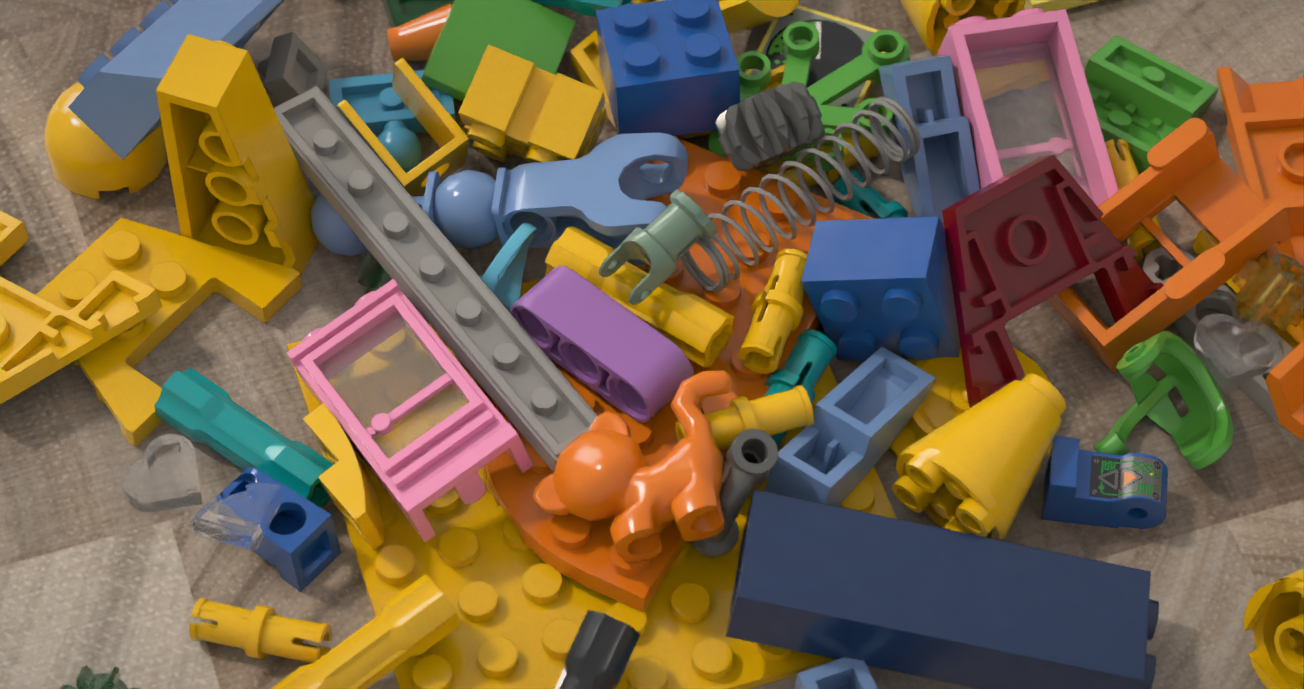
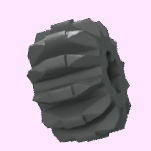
(769, 126)

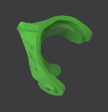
(1200, 434)

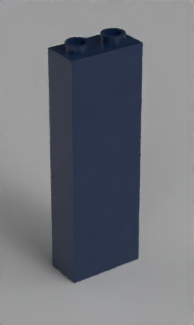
(938, 601)

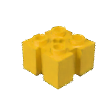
(530, 111)

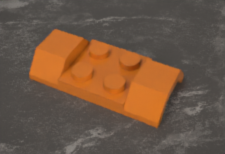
(1269, 146)

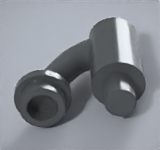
(744, 471)

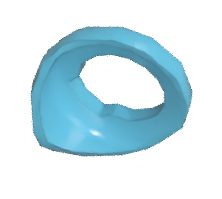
(507, 268)

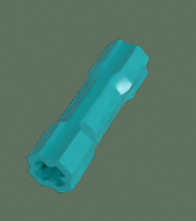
(211, 417)

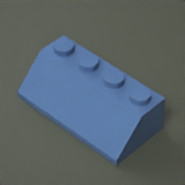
(121, 93)

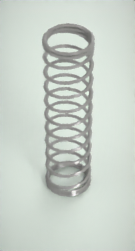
(880, 139)

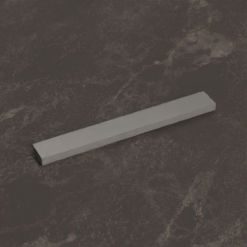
(435, 276)

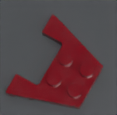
(1020, 247)

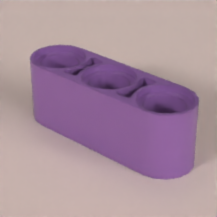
(602, 343)

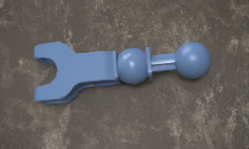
(595, 193)

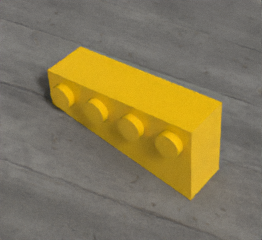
(231, 157)

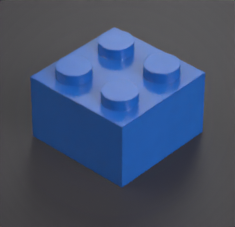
(667, 66)
(883, 287)

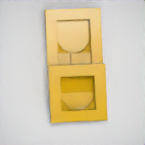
(347, 479)

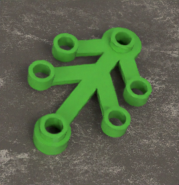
(828, 88)

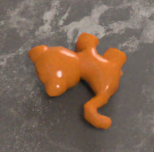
(608, 477)

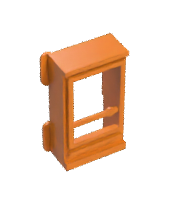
(1187, 170)

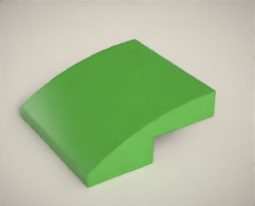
(510, 25)
(1142, 96)

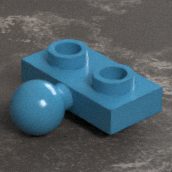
(386, 113)

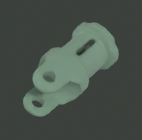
(661, 243)

